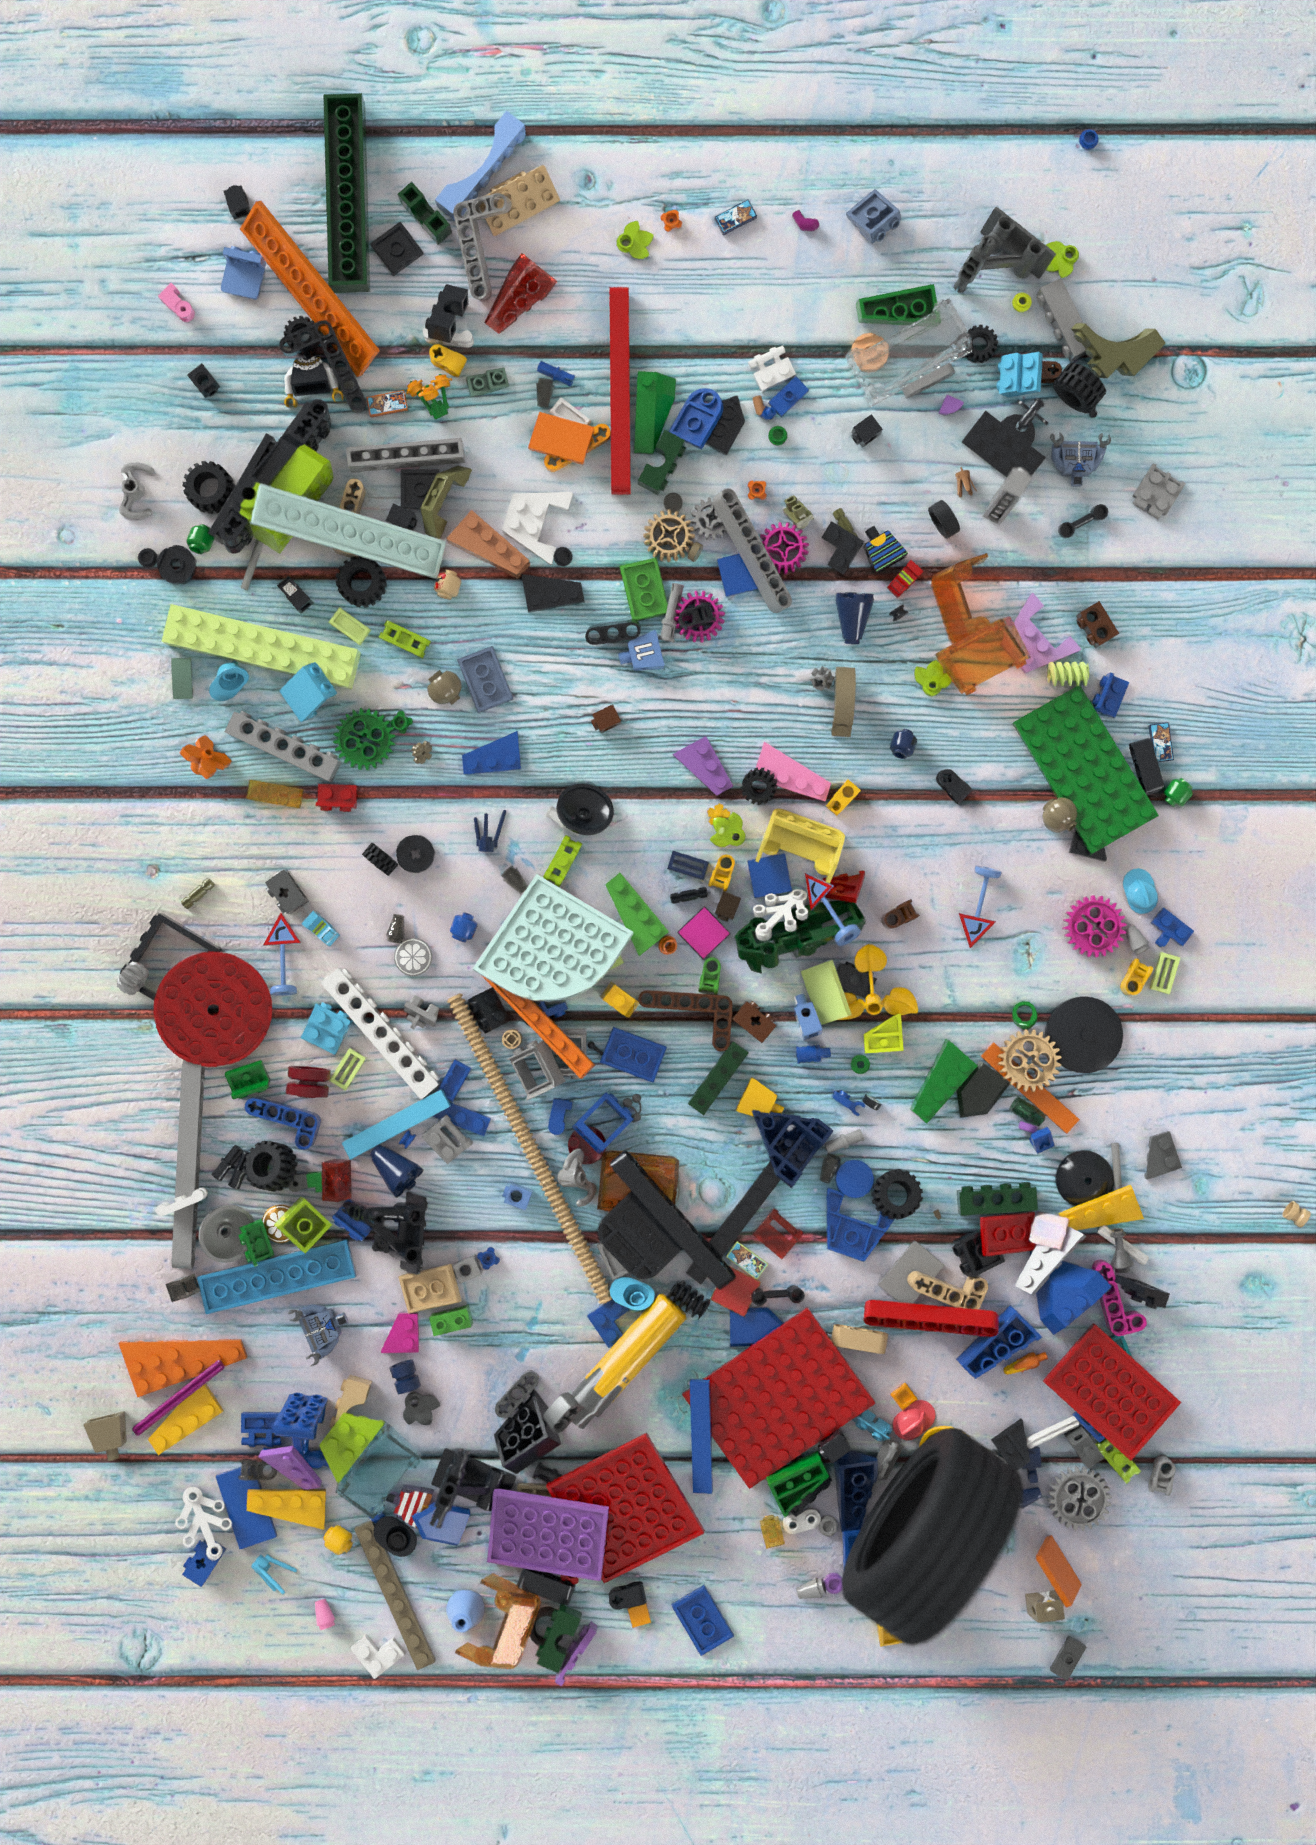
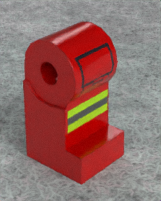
(905, 579)

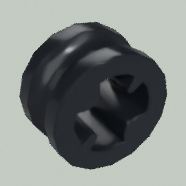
(898, 613)

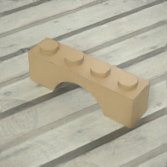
(354, 1393)

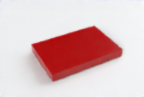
(1006, 1233)

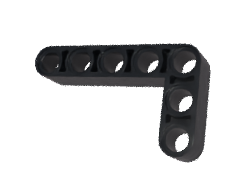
(333, 359)

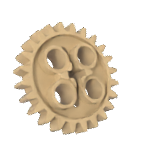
(1019, 1074)

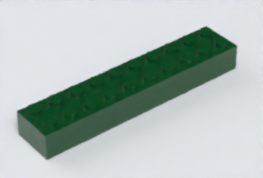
(346, 193)

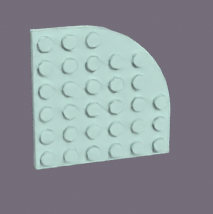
(552, 945)

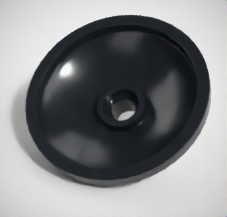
(586, 801)
(1074, 1170)

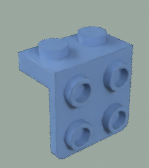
(243, 272)

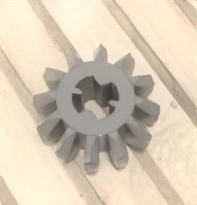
(132, 978)

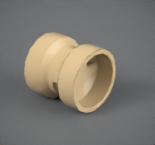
(514, 1037)
(1296, 1214)

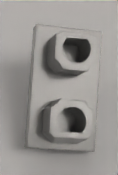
(428, 1016)

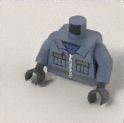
(1077, 457)
(320, 1329)

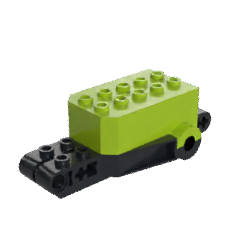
(290, 467)

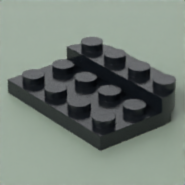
(636, 1238)

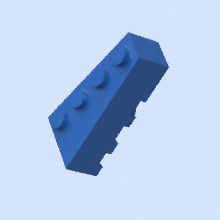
(986, 1352)

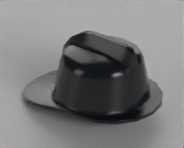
(395, 1536)

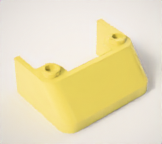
(803, 838)

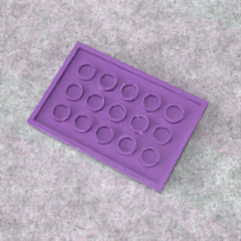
(547, 1534)

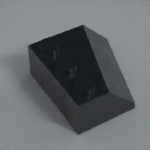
(525, 1435)

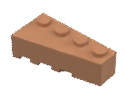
(482, 541)

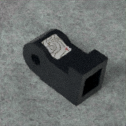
(295, 594)

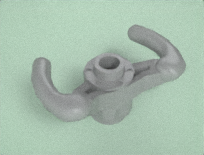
(133, 490)
(574, 1176)

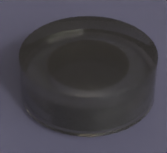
(673, 502)

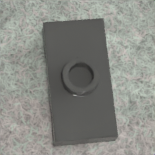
(1068, 1658)

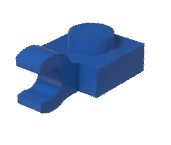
(843, 1098)

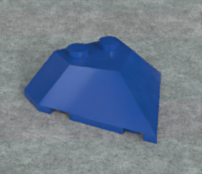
(1069, 1294)

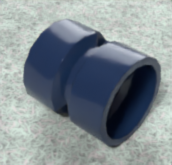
(405, 1377)

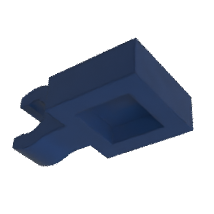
(1035, 1462)

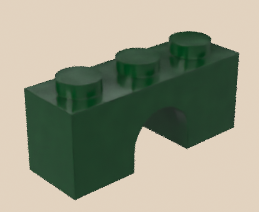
(422, 212)
(655, 478)
(564, 1622)

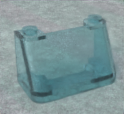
(378, 1471)

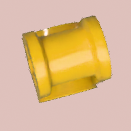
(451, 361)
(722, 874)
(1138, 974)

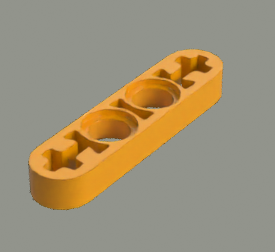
(600, 440)

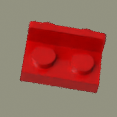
(337, 796)

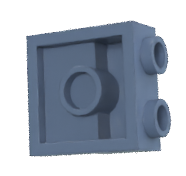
(874, 216)

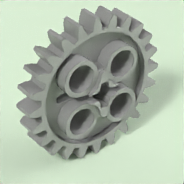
(1096, 1500)

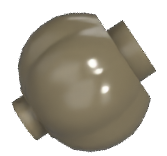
(444, 687)
(1059, 815)

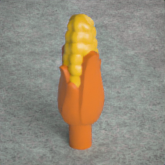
(1025, 1363)

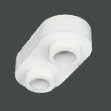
(801, 1521)

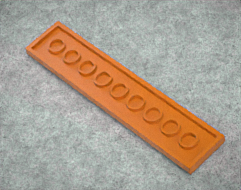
(308, 286)

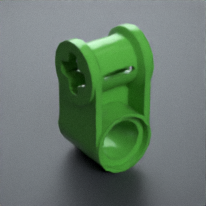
(710, 977)

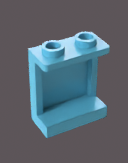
(307, 691)

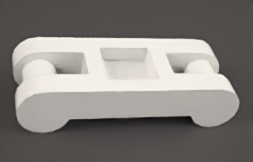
(462, 339)
(181, 1202)

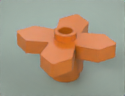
(203, 758)

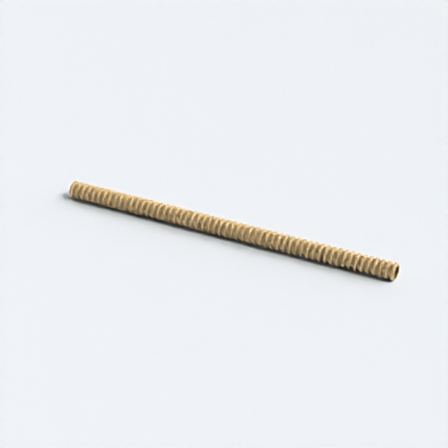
(530, 1148)

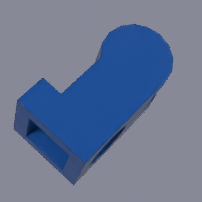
(556, 1121)

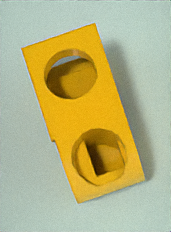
(843, 797)

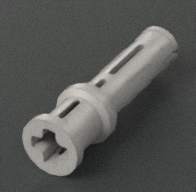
(669, 623)

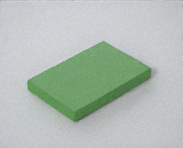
(644, 589)

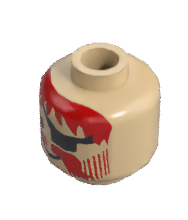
(447, 584)

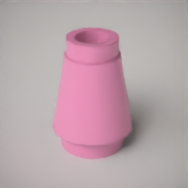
(324, 1615)

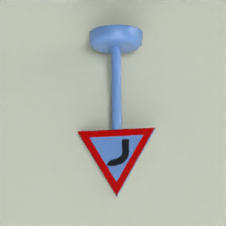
(816, 891)
(974, 925)
(281, 935)

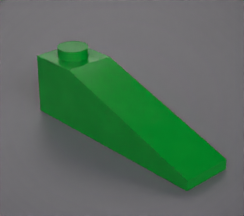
(653, 405)

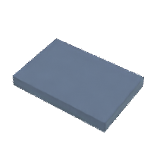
(485, 679)

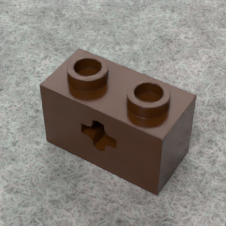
(759, 1031)

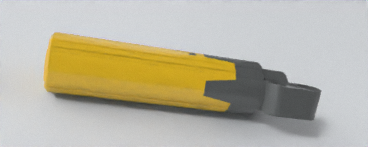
(617, 1366)

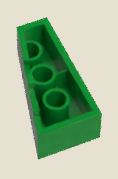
(897, 307)
(943, 1079)

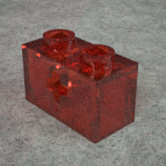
(336, 1180)

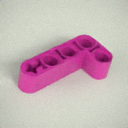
(1118, 1313)

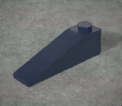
(854, 1483)

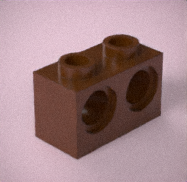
(1101, 622)

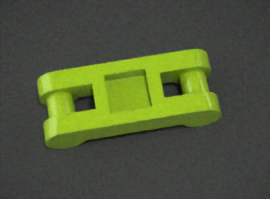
(404, 639)
(562, 860)
(1118, 1460)

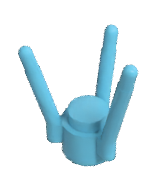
(261, 1567)

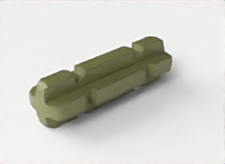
(843, 521)
(197, 893)

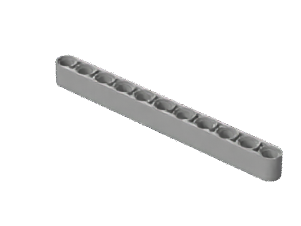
(188, 1163)

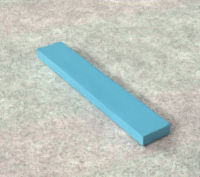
(396, 1124)

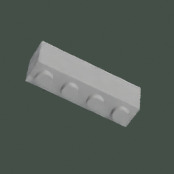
(1062, 316)

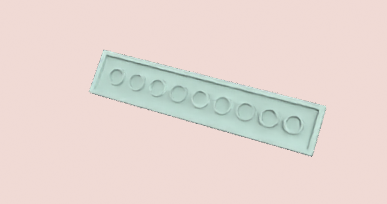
(347, 531)

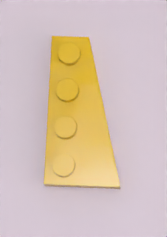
(185, 1419)

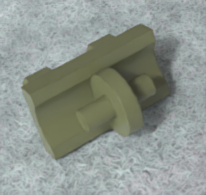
(797, 512)

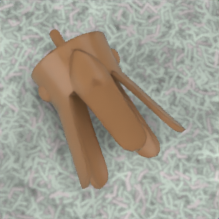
(963, 477)

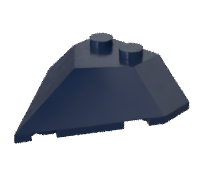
(790, 1142)

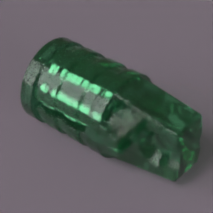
(1027, 1111)

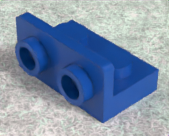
(1110, 695)
(357, 1229)

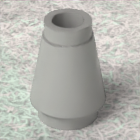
(1136, 940)
(812, 1589)

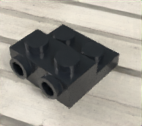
(969, 1251)
(1143, 1292)

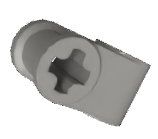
(1162, 1479)

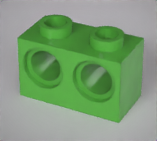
(451, 1320)

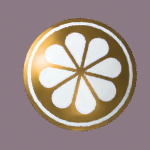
(269, 1218)

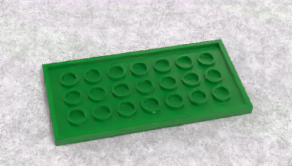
(1086, 768)

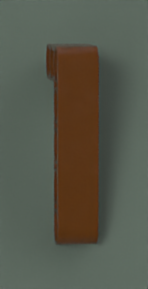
(694, 1006)

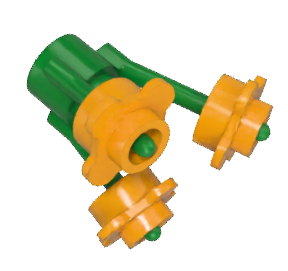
(430, 393)

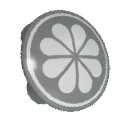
(413, 956)

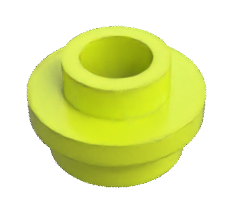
(1021, 307)

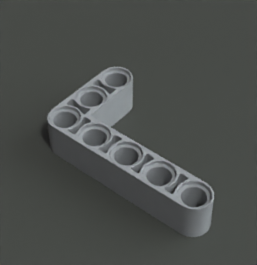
(475, 240)

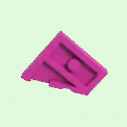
(403, 1335)

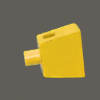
(619, 999)
(758, 1098)

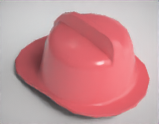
(914, 1420)

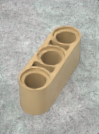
(859, 1338)

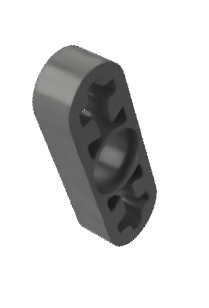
(517, 1402)

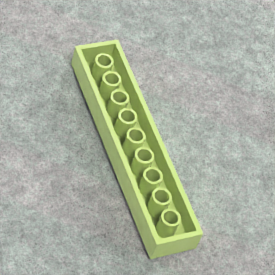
(258, 645)

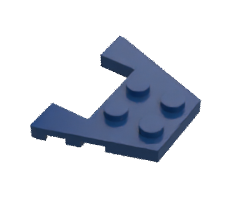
(851, 1235)

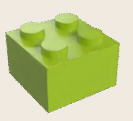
(303, 1224)

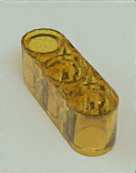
(274, 794)

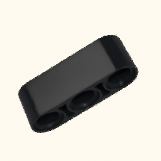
(621, 626)
(1146, 766)
(546, 1585)

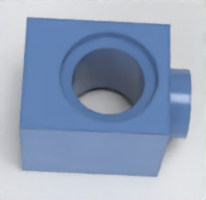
(526, 1195)

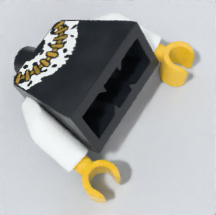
(309, 377)

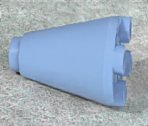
(465, 1610)

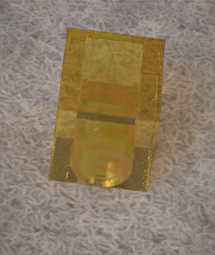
(772, 1531)

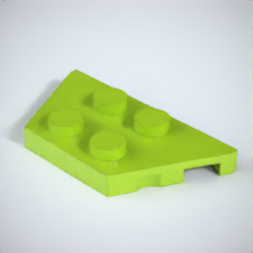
(348, 1441)

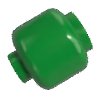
(199, 539)
(1178, 792)

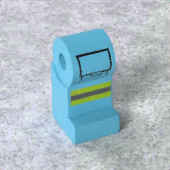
(321, 928)

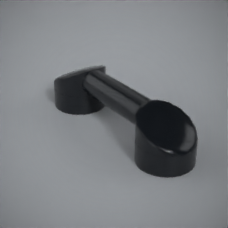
(1097, 513)
(793, 1292)

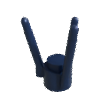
(485, 842)

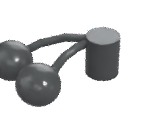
(627, 1102)

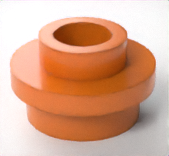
(671, 948)

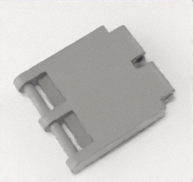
(1157, 492)

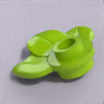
(637, 240)
(1060, 261)
(932, 675)
(726, 828)

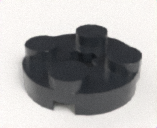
(173, 554)
(404, 853)

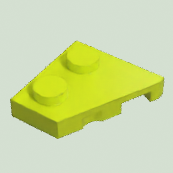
(885, 1036)

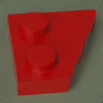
(846, 887)

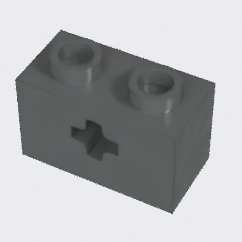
(295, 898)

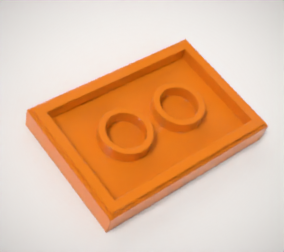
(561, 438)
(1058, 1571)

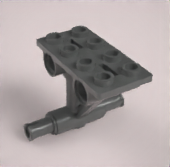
(1003, 233)

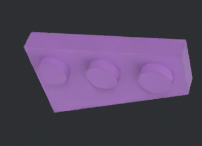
(705, 765)
(292, 1465)
(586, 1635)

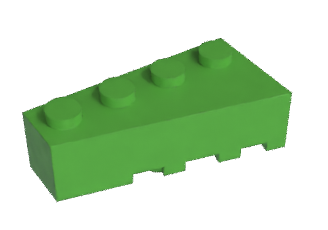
(635, 914)

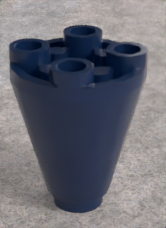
(853, 614)
(395, 1169)

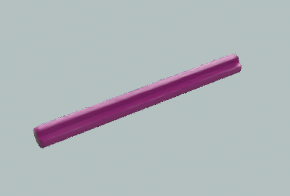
(177, 1398)

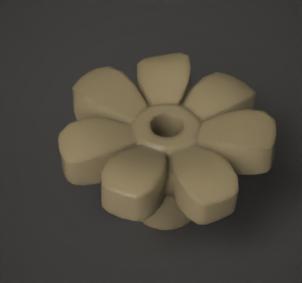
(421, 752)

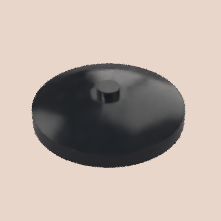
(1085, 1033)

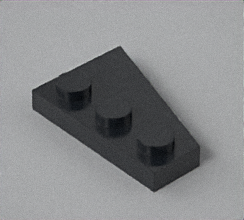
(550, 593)

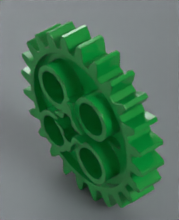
(371, 724)

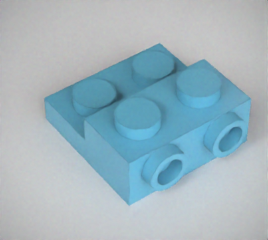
(1020, 374)
(327, 1028)

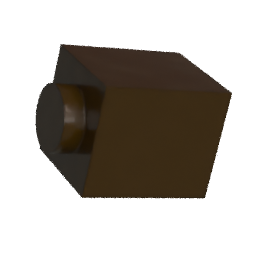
(727, 906)

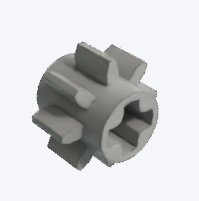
(821, 678)

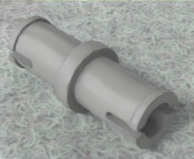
(844, 1141)

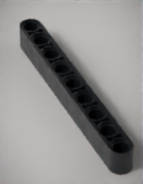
(672, 1220)

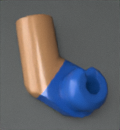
(761, 410)

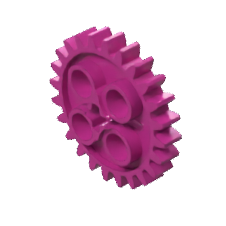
(1083, 939)

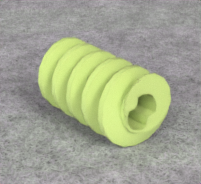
(1068, 673)

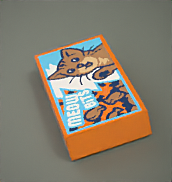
(387, 403)

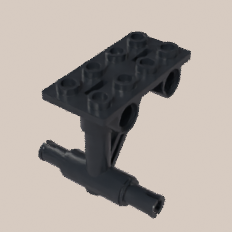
(411, 1227)
(467, 1478)

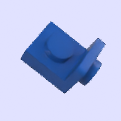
(1041, 1140)

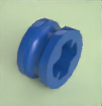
(407, 1139)

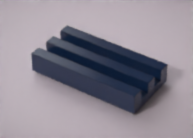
(703, 870)

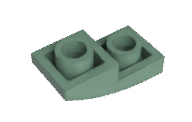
(486, 383)
(182, 678)

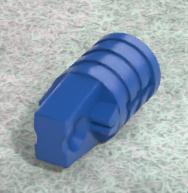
(811, 1053)

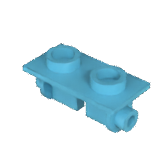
(878, 1429)

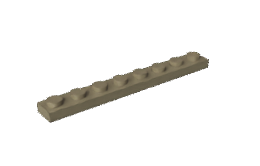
(395, 1597)

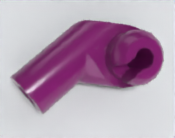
(805, 224)

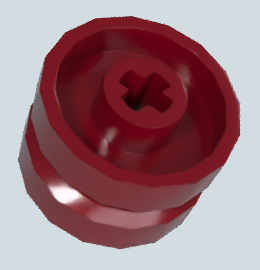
(308, 1082)

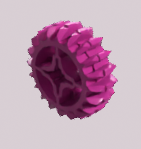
(791, 546)
(716, 613)

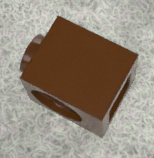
(605, 719)

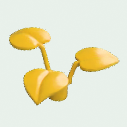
(900, 1000)

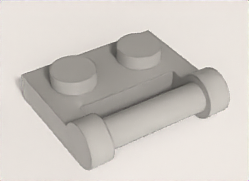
(443, 1143)

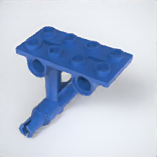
(300, 1422)

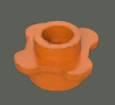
(674, 215)
(757, 485)

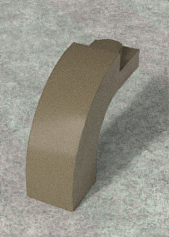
(843, 701)

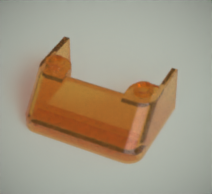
(952, 601)
(520, 1614)

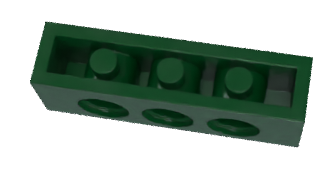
(718, 1078)
(1027, 1199)

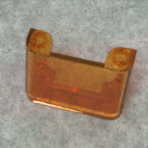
(983, 655)
(660, 1168)

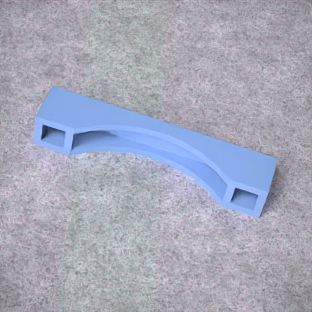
(507, 134)

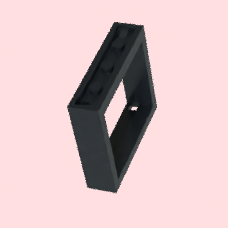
(147, 937)

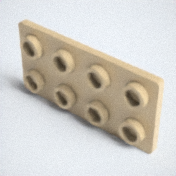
(528, 196)

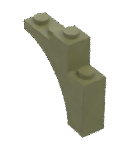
(1125, 356)

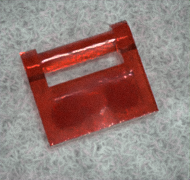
(773, 1238)

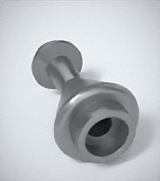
(1121, 1260)

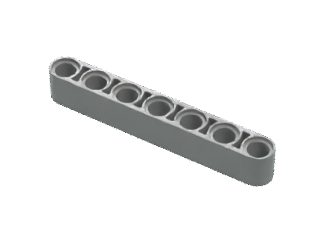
(754, 559)

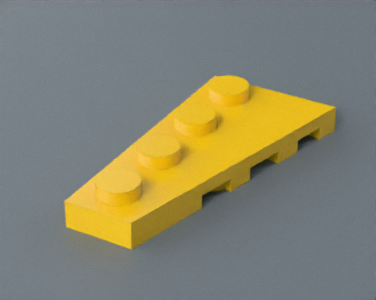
(1105, 1210)
(292, 1505)

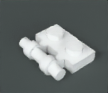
(774, 374)

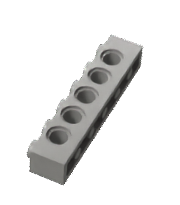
(405, 455)
(1007, 495)
(238, 724)

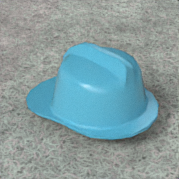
(228, 681)
(1140, 891)
(632, 1294)

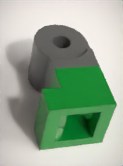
(306, 1180)

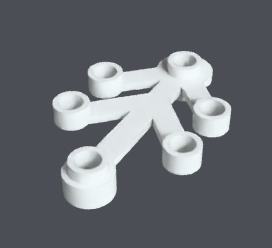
(795, 898)
(202, 1519)

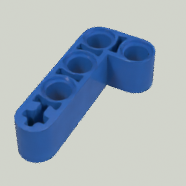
(282, 1118)

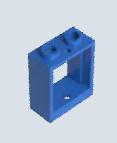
(589, 1136)

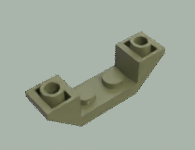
(434, 524)

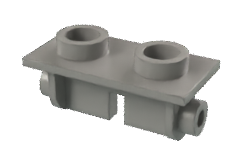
(887, 1458)

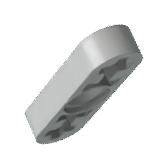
(928, 380)

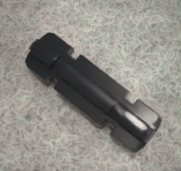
(688, 895)

